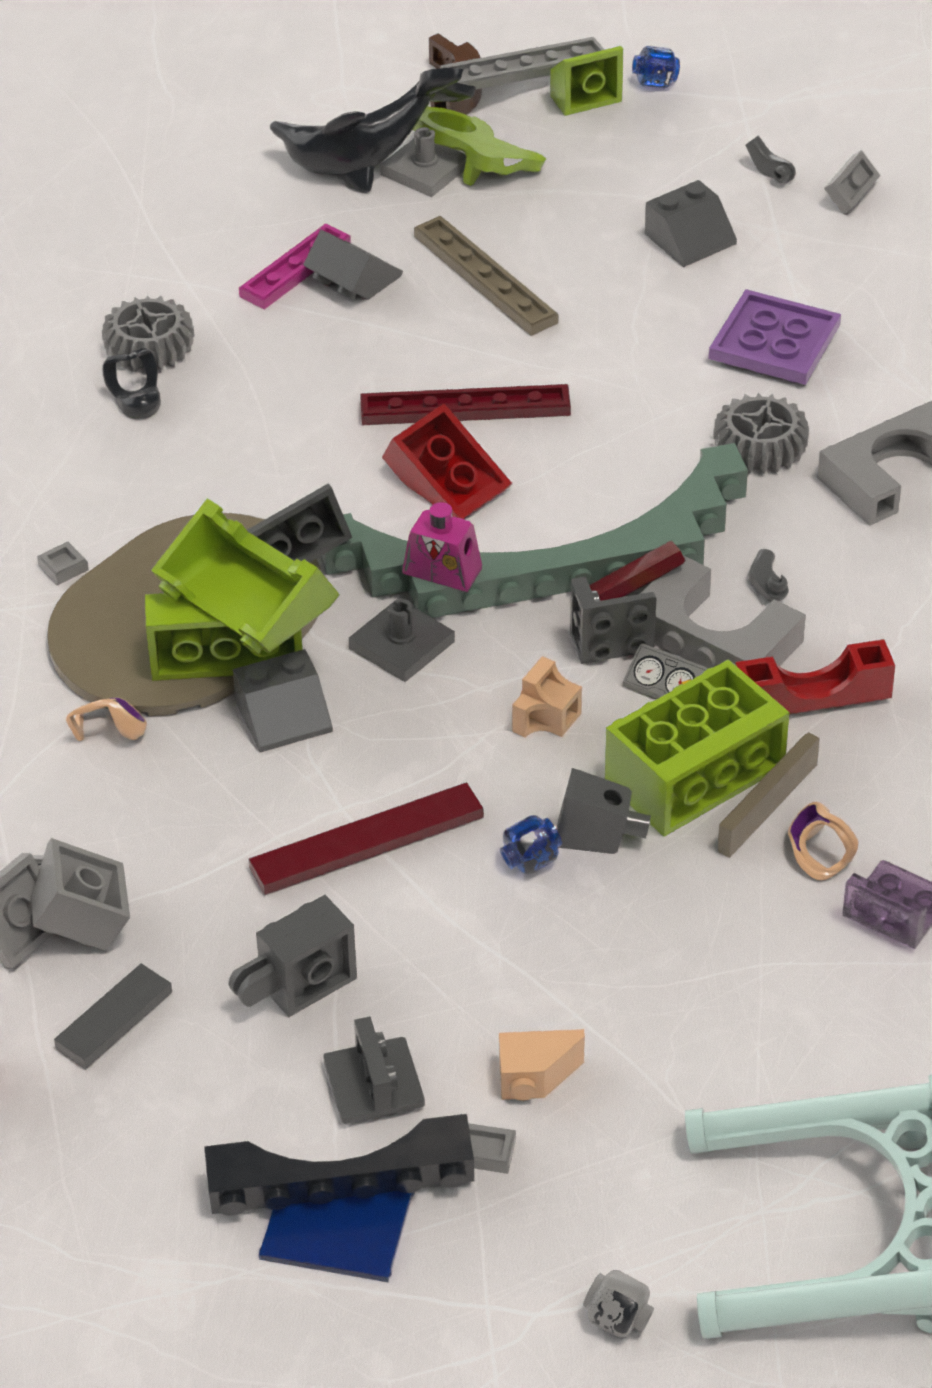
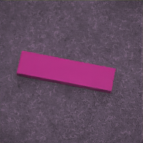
(284, 272)

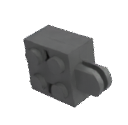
(299, 958)

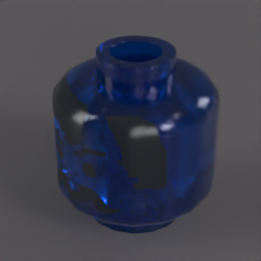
(530, 844)

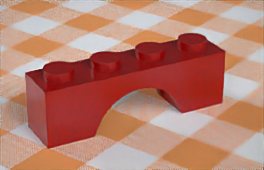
(857, 676)

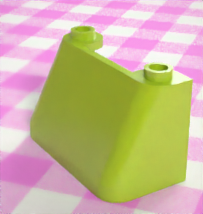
(242, 580)

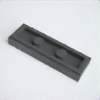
(113, 1015)

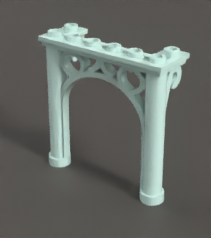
(907, 1119)

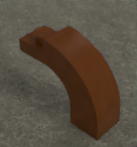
(446, 52)

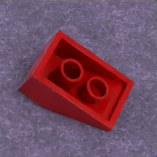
(445, 463)

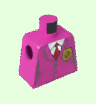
(443, 549)

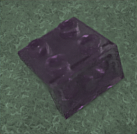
(890, 903)

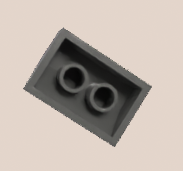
(306, 527)

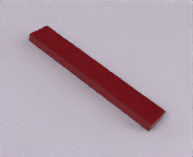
(467, 403)
(365, 838)

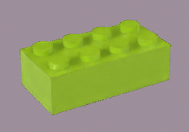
(195, 645)

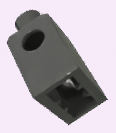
(597, 814)

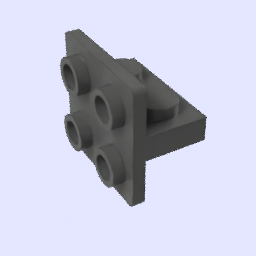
(373, 1076)

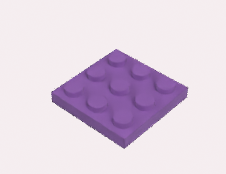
(775, 336)

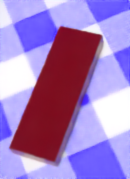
(639, 572)

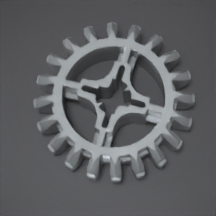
(151, 325)
(764, 431)

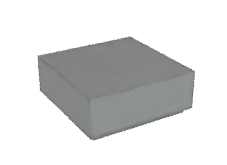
(62, 563)

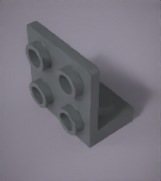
(609, 626)

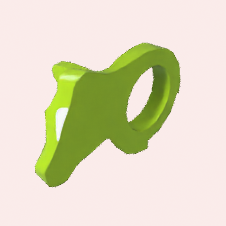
(478, 143)

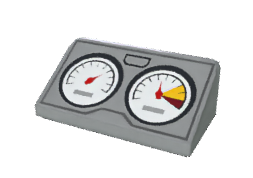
(659, 672)

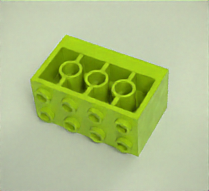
(696, 746)

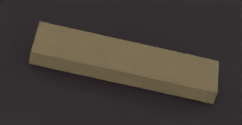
(768, 794)

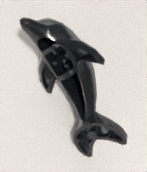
(361, 141)

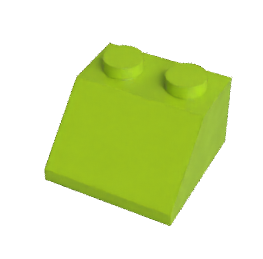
(588, 81)

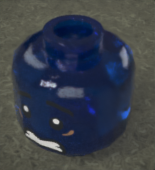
(656, 67)

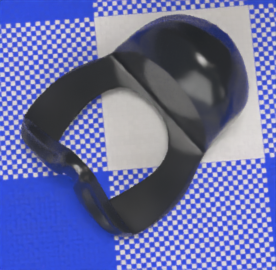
(136, 403)

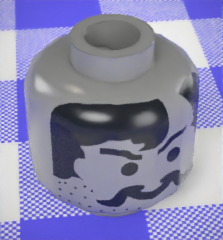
(618, 1303)

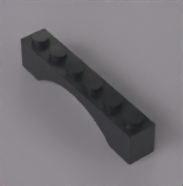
(251, 1178)

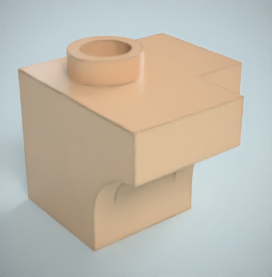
(546, 701)

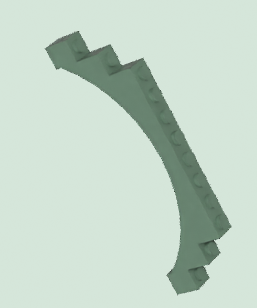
(512, 577)

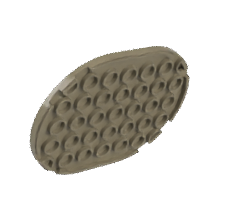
(101, 630)

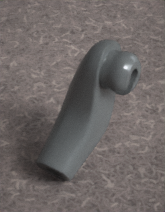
(769, 163)
(764, 579)

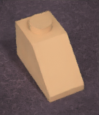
(538, 1061)

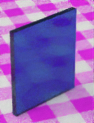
(339, 1236)

